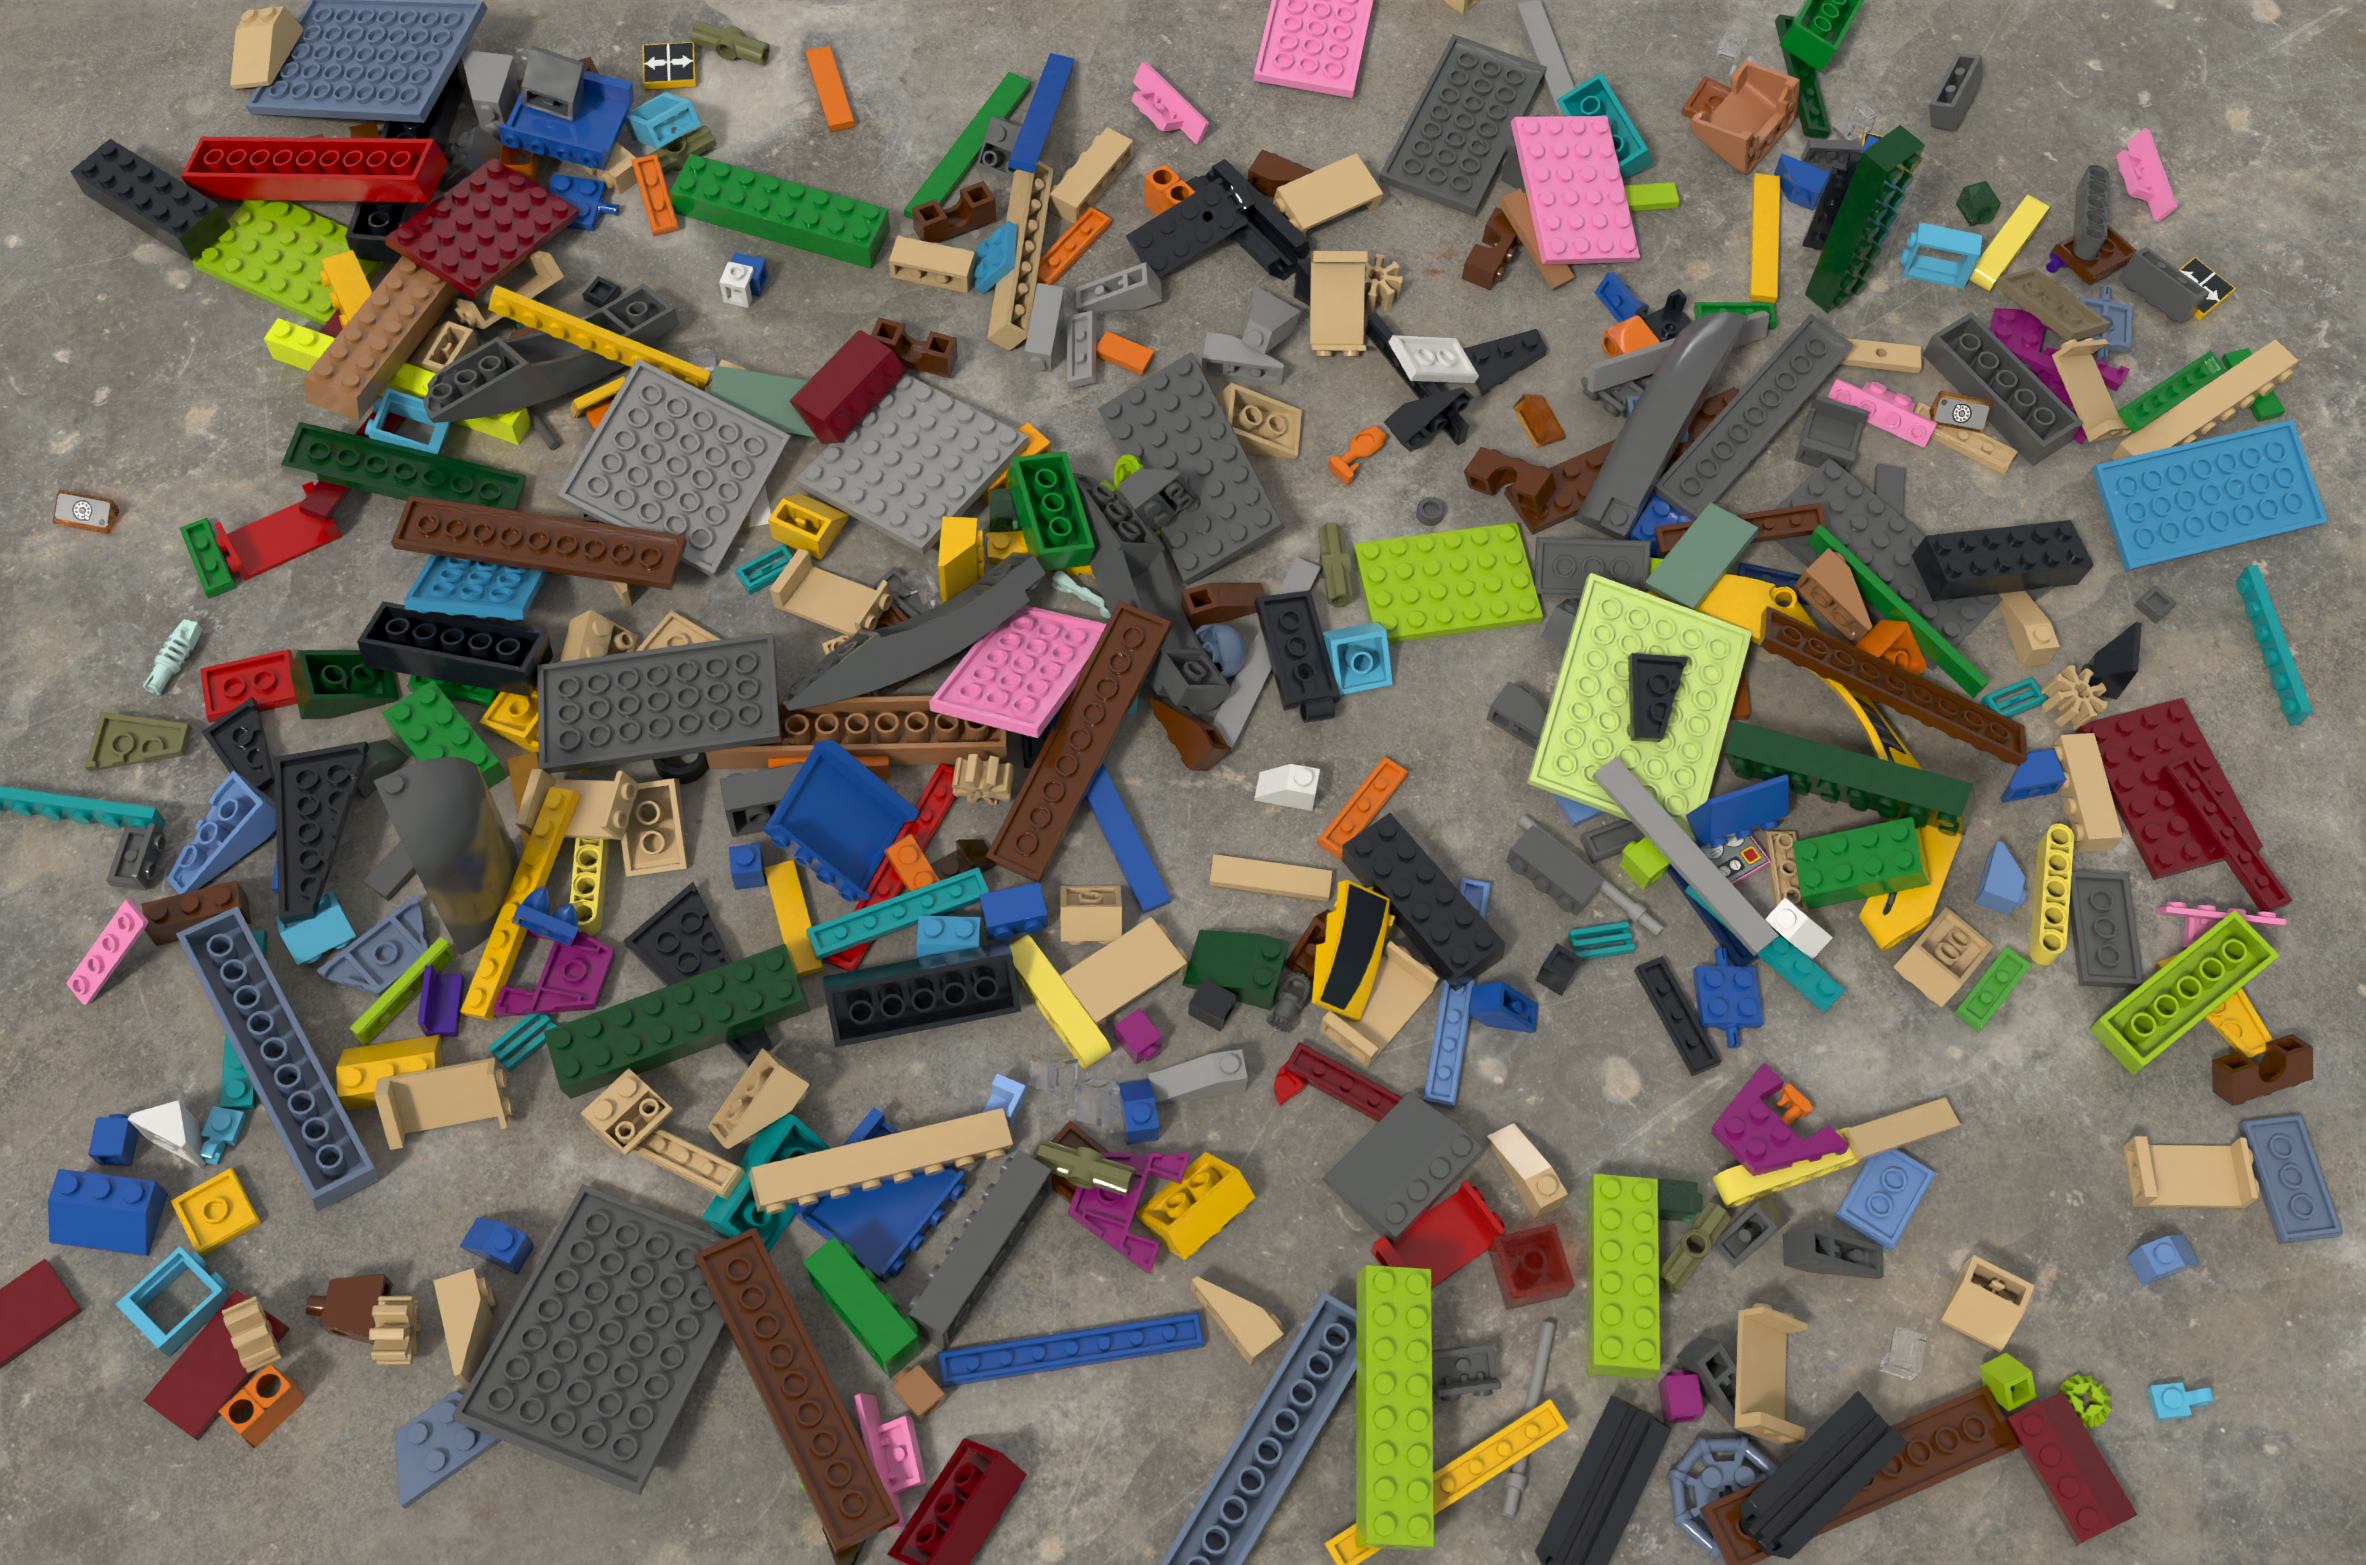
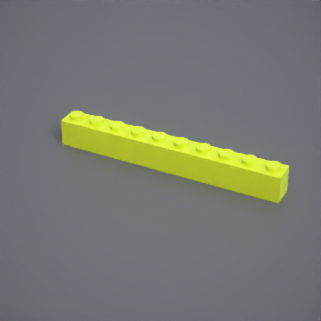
(303, 348)

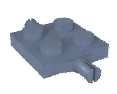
(2120, 318)

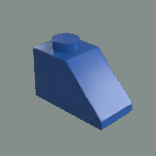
(1800, 181)
(2036, 777)
(1503, 1007)
(1139, 1112)
(498, 1244)

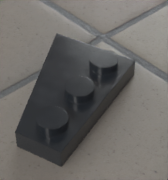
(1503, 357)
(1652, 693)
(242, 744)

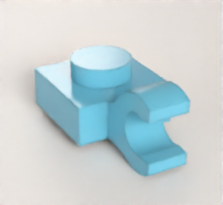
(221, 1129)
(2172, 1401)

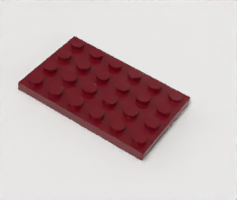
(482, 228)
(2161, 826)

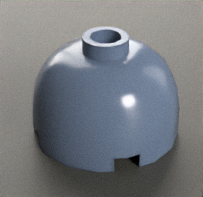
(1223, 647)

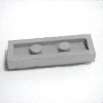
(1081, 349)

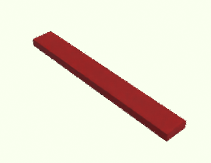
(886, 883)

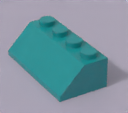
(1598, 99)
(738, 1213)

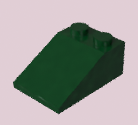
(338, 684)
(1240, 963)

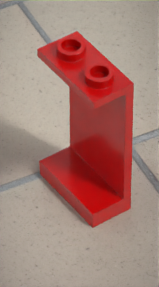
(275, 539)
(1444, 1236)

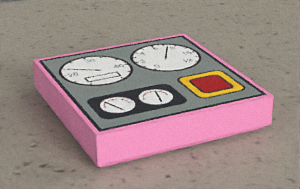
(1737, 858)

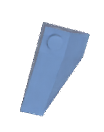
(233, 827)

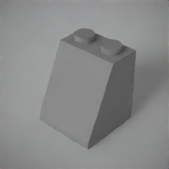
(492, 87)

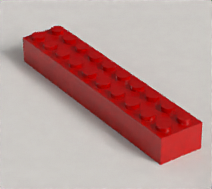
(316, 169)

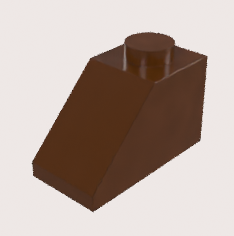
(1303, 956)

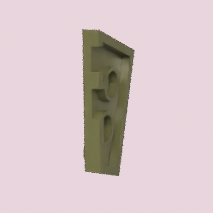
(134, 740)

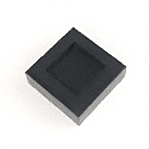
(601, 292)

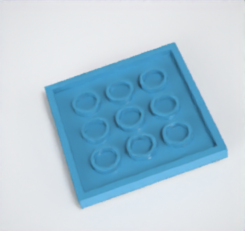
(474, 588)

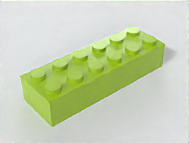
(2184, 992)
(1623, 1277)

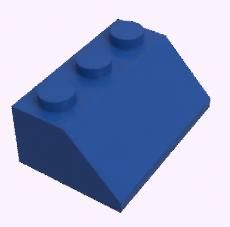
(1740, 812)
(104, 1212)

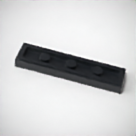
(1677, 1016)

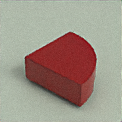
(1287, 1086)

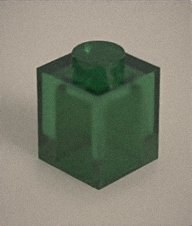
(1978, 203)
(1002, 511)
(1678, 1200)

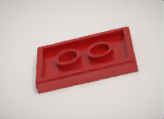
(259, 677)

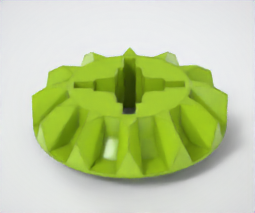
(1124, 468)
(2093, 1414)

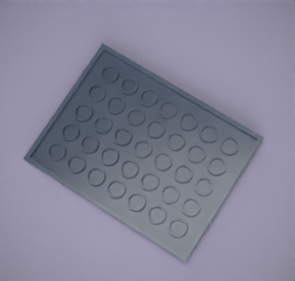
(370, 59)

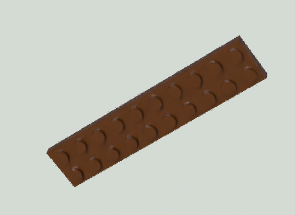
(1577, 474)
(539, 542)
(1892, 686)
(1079, 742)
(796, 1390)
(1938, 1448)

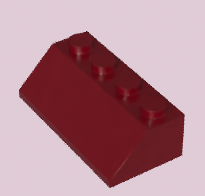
(847, 387)
(2070, 1468)
(959, 1508)

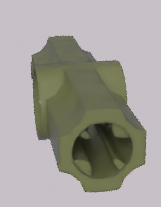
(730, 43)
(675, 153)
(1335, 565)
(1086, 1168)
(1704, 1234)

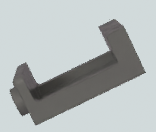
(1830, 432)

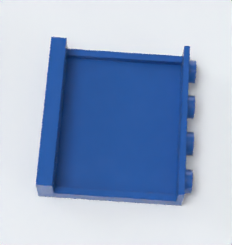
(586, 139)
(838, 819)
(885, 1221)

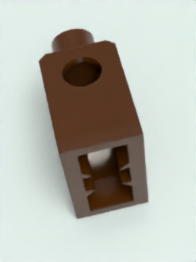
(349, 1305)

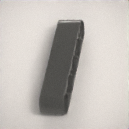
(2091, 212)

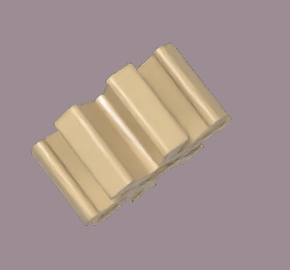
(1381, 284)
(2074, 697)
(982, 779)
(395, 1330)
(251, 1334)

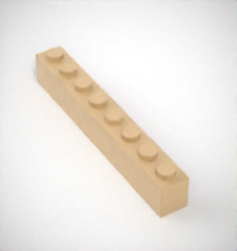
(1016, 290)
(2213, 402)
(880, 1160)

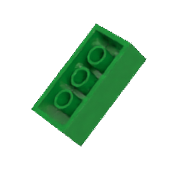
(1819, 30)
(1050, 510)
(435, 729)
(1861, 863)
(862, 1307)

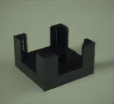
(1669, 320)

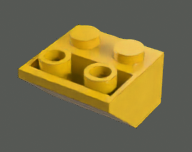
(806, 524)

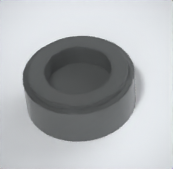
(1430, 511)

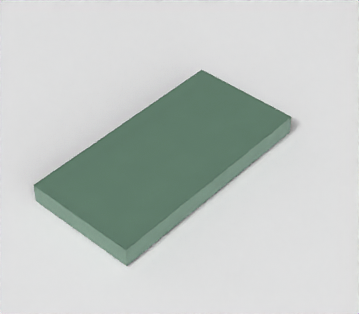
(761, 397)
(1701, 557)

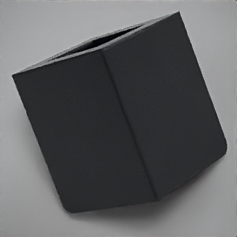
(1558, 969)
(1212, 1004)

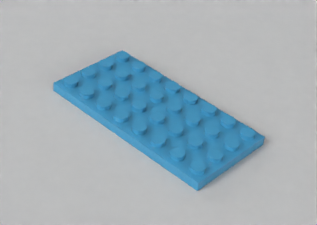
(2209, 495)

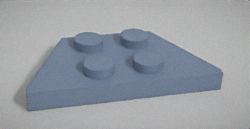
(381, 953)
(435, 1449)

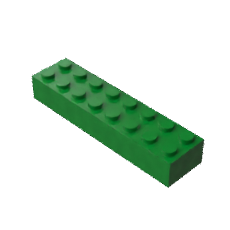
(780, 211)

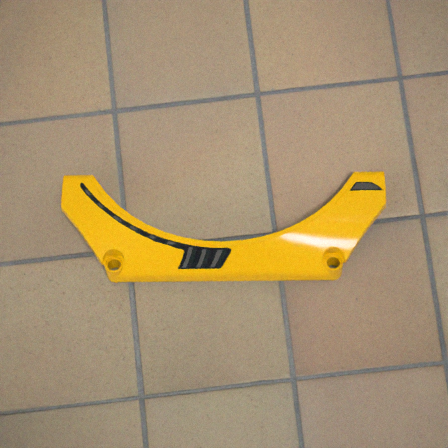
(1887, 916)

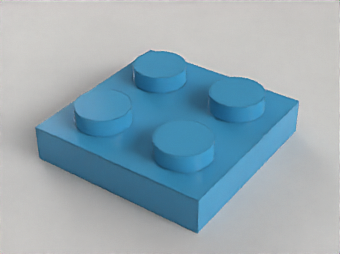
(995, 257)

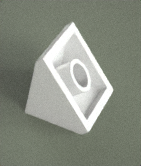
(172, 1129)

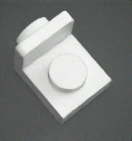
(735, 284)

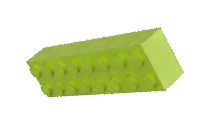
(1394, 1409)

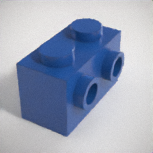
(1013, 911)

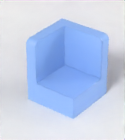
(1006, 1095)

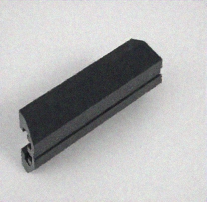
(1268, 235)
(1819, 1478)
(1604, 1487)

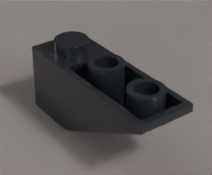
(1422, 417)

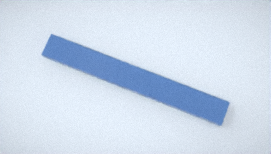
(1452, 1020)

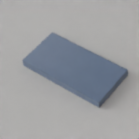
(2290, 1179)

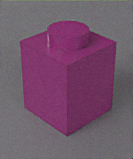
(1138, 1037)
(1680, 1397)

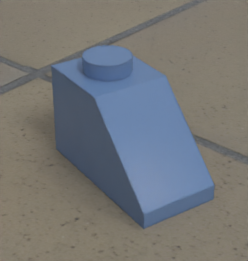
(2001, 881)
(2162, 1258)

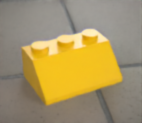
(960, 555)
(363, 1065)
(1199, 1207)

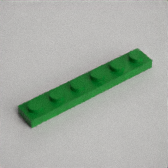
(2171, 392)

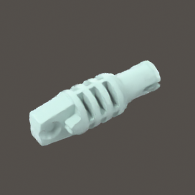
(172, 656)

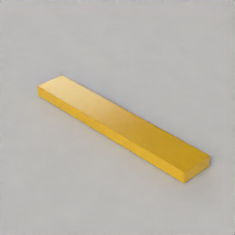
(1764, 238)

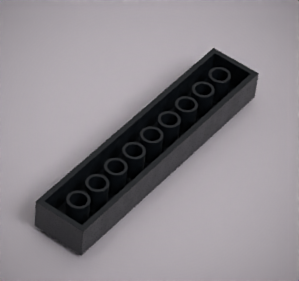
(376, 220)

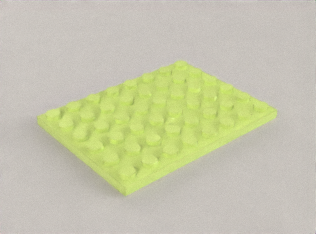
(1592, 706)

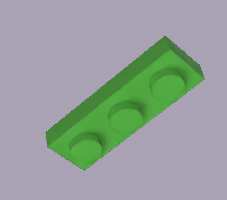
(1992, 989)

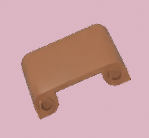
(1750, 117)

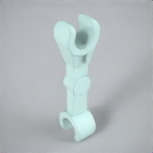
(1064, 583)

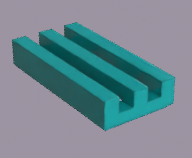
(768, 572)
(2019, 709)
(1625, 937)
(515, 1032)

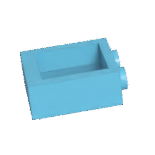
(654, 119)
(1940, 270)
(408, 407)
(155, 1282)

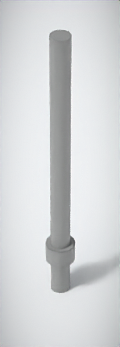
(1635, 912)
(1515, 1480)

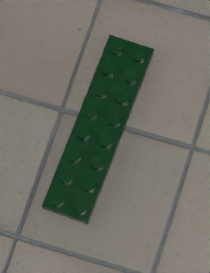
(397, 469)

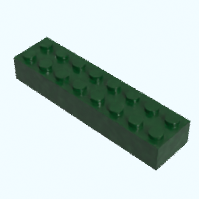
(1864, 218)
(1852, 778)
(676, 1021)

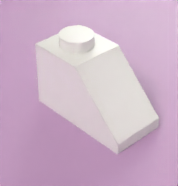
(1288, 786)
(1798, 928)

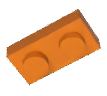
(910, 863)

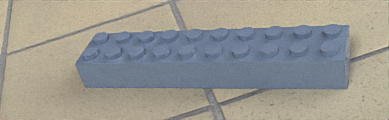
(278, 1058)
(1272, 1441)

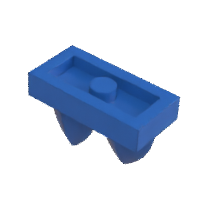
(1617, 297)
(534, 917)

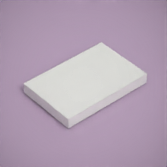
(1433, 359)

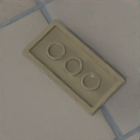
(2052, 304)

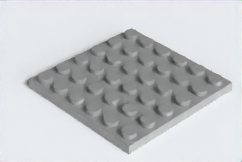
(913, 463)
(674, 465)

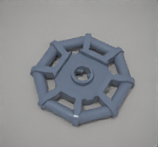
(1713, 1481)

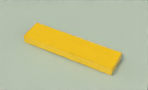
(792, 915)

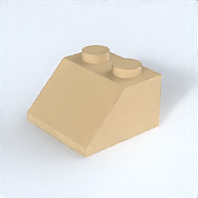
(1090, 914)

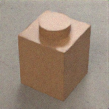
(918, 1392)

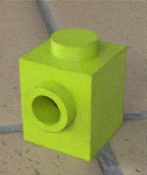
(1643, 863)
(2008, 1381)

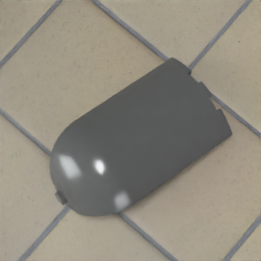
(453, 842)

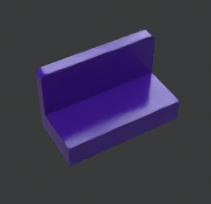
(440, 1003)

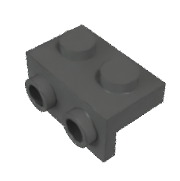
(1828, 153)
(1614, 397)
(137, 857)
(1464, 1371)

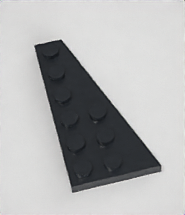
(311, 812)
(684, 944)

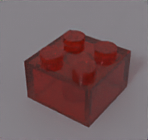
(1530, 1266)

